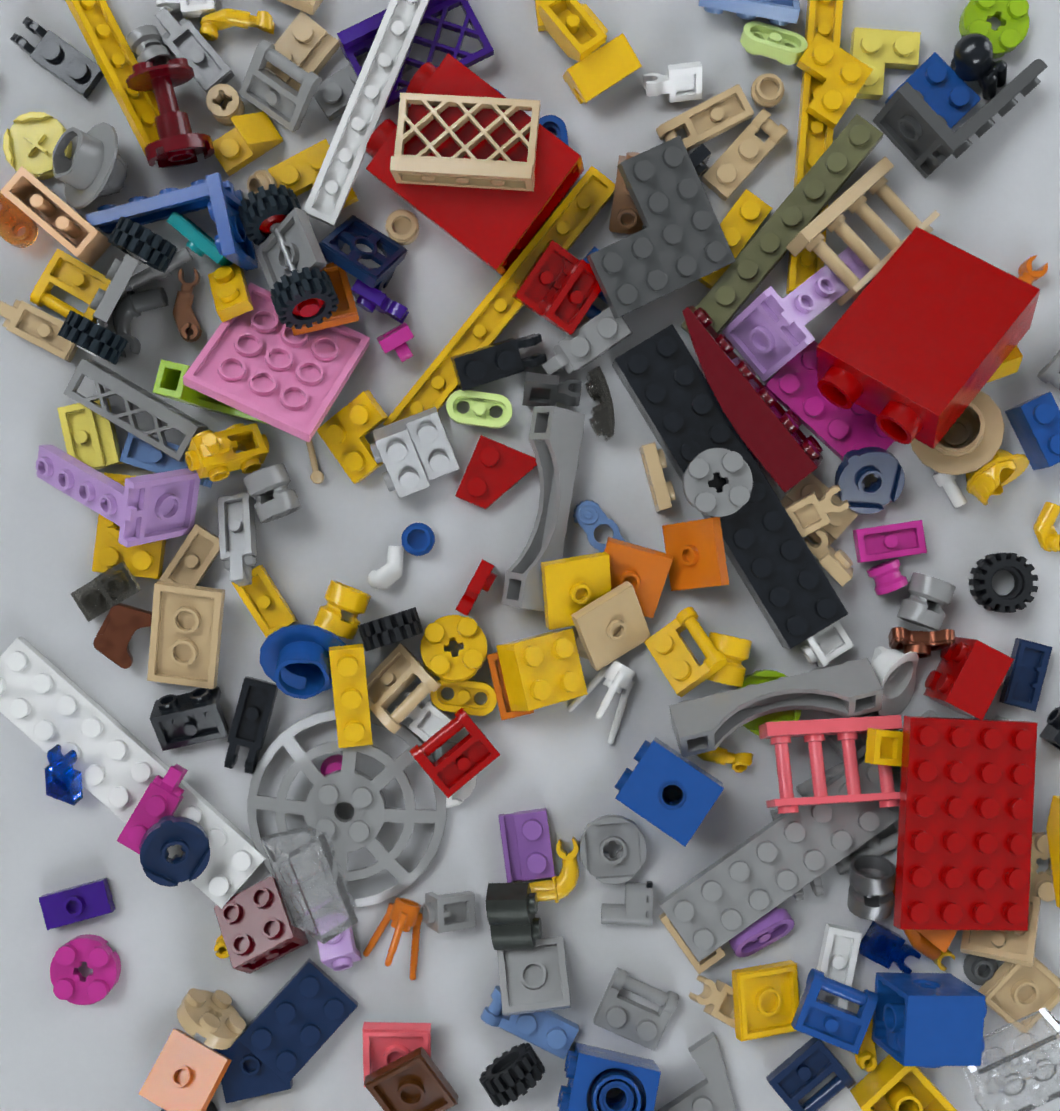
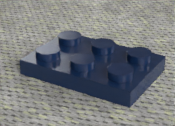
(297, 1021)

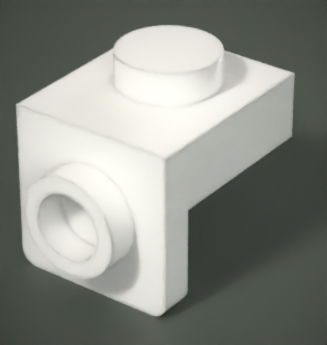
(826, 645)

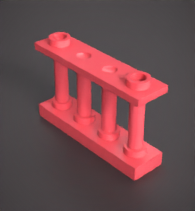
(814, 734)

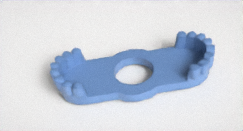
(589, 516)

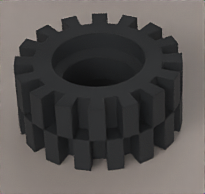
(1022, 582)
(390, 629)
(512, 1074)

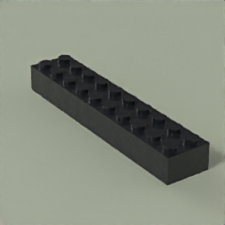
(760, 534)

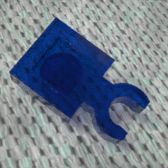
(60, 777)
(886, 947)

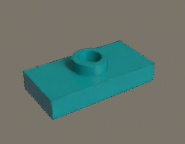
(198, 240)

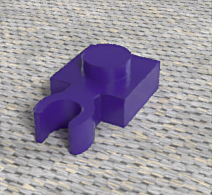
(373, 299)

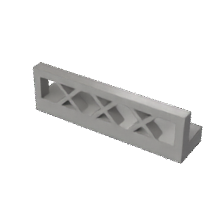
(138, 396)

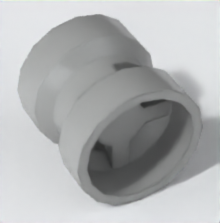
(146, 43)

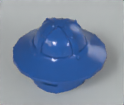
(299, 659)

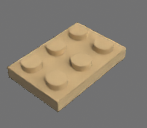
(185, 634)

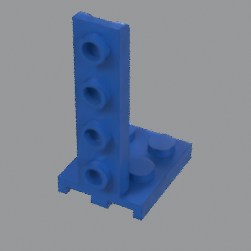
(202, 194)

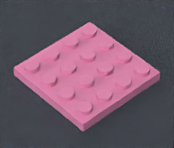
(272, 373)

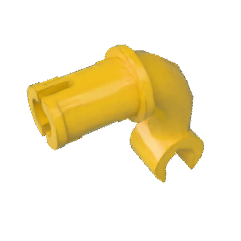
(564, 883)

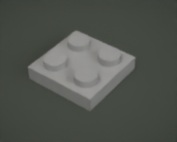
(534, 978)

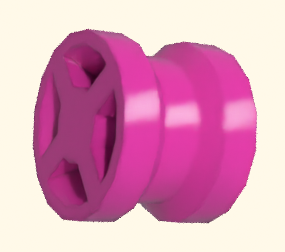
(887, 577)

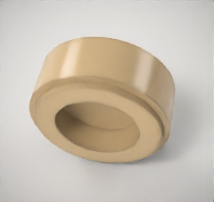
(402, 227)

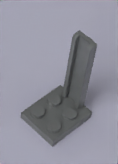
(926, 136)

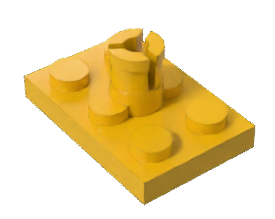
(141, 560)

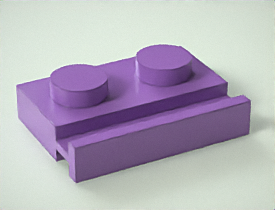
(526, 845)

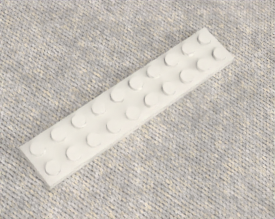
(114, 761)

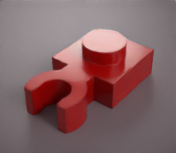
(480, 581)

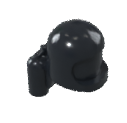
(975, 62)

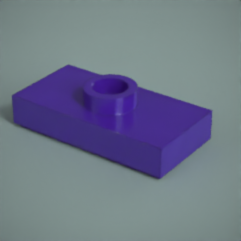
(76, 903)

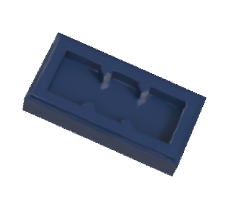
(1026, 674)

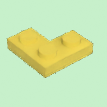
(883, 50)

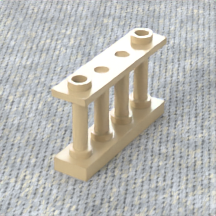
(834, 220)

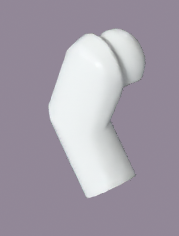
(390, 572)

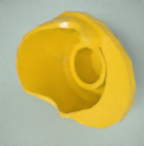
(995, 474)

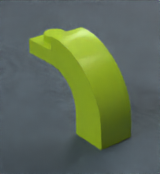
(170, 385)

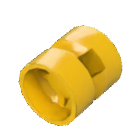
(342, 609)
(735, 651)

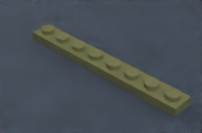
(788, 220)

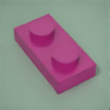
(889, 541)

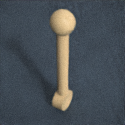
(316, 476)

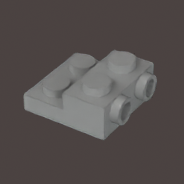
(413, 452)

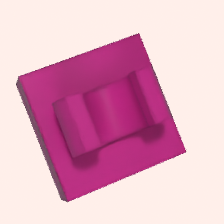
(396, 339)

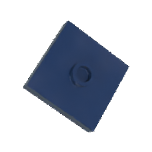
(248, 1076)

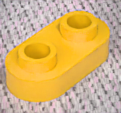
(464, 697)

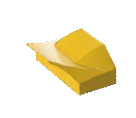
(573, 27)

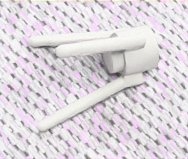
(617, 678)

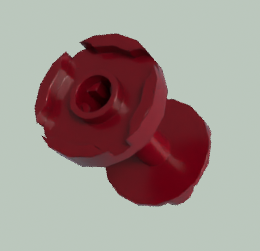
(176, 142)

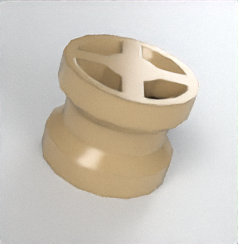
(231, 107)

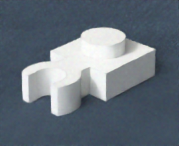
(427, 719)

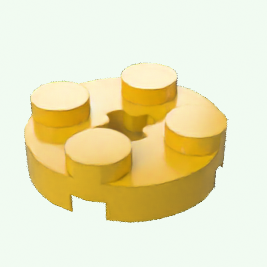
(441, 663)

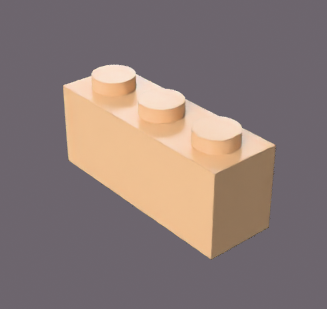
(55, 216)

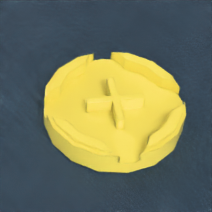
(32, 143)

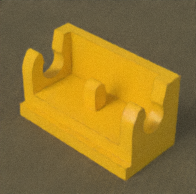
(602, 69)

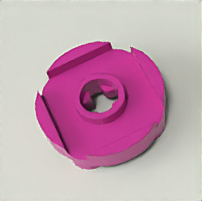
(71, 984)

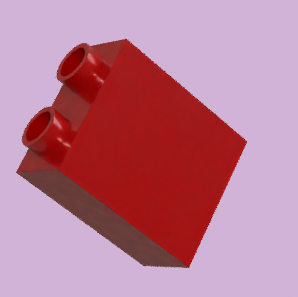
(485, 221)
(924, 338)

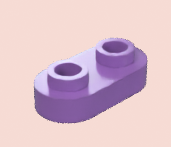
(762, 932)

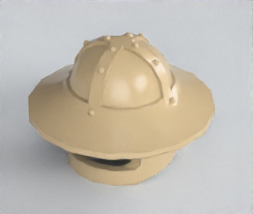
(969, 441)

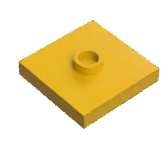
(573, 585)
(765, 999)

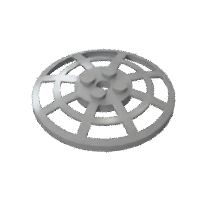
(361, 793)

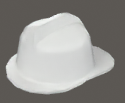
(897, 677)

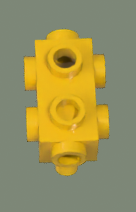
(215, 452)

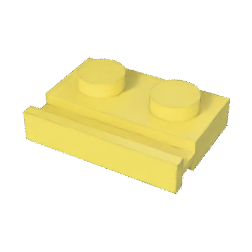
(89, 436)

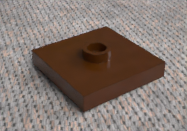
(411, 1085)

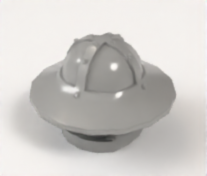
(94, 167)

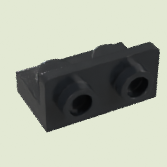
(189, 718)

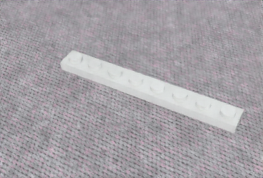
(364, 109)

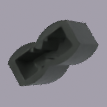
(512, 916)

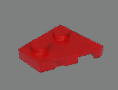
(492, 472)

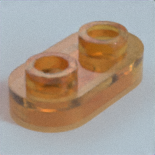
(12, 220)

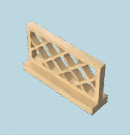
(468, 171)

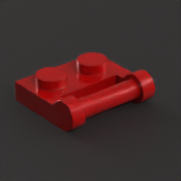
(462, 760)

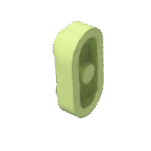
(773, 42)
(480, 408)

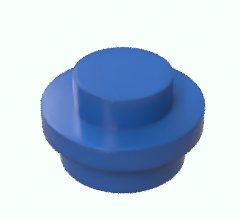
(418, 539)

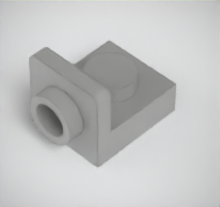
(449, 911)

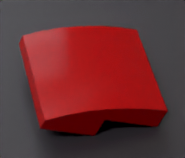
(559, 288)

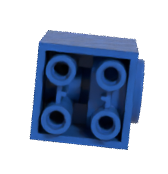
(658, 768)
(929, 1019)
(597, 1070)

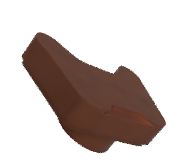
(118, 630)
(920, 641)

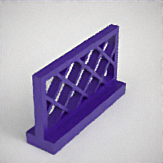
(360, 37)

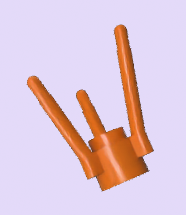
(404, 915)

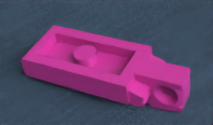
(158, 801)

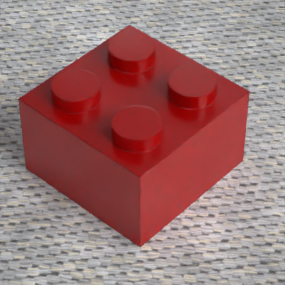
(967, 677)

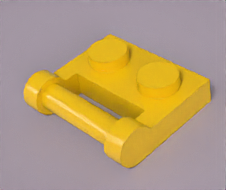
(73, 278)
(676, 657)

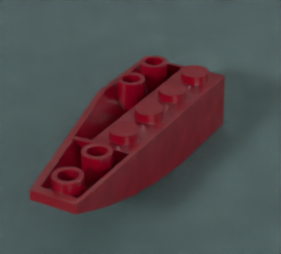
(751, 406)

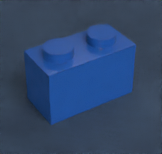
(1038, 430)

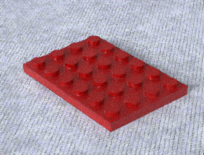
(965, 824)

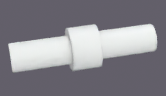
(951, 488)

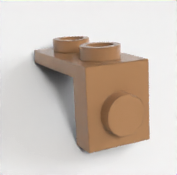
(624, 213)

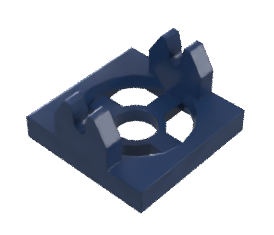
(354, 232)

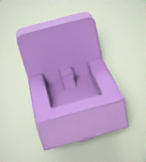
(340, 951)

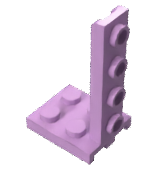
(775, 329)
(145, 508)

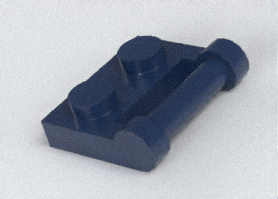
(804, 1072)

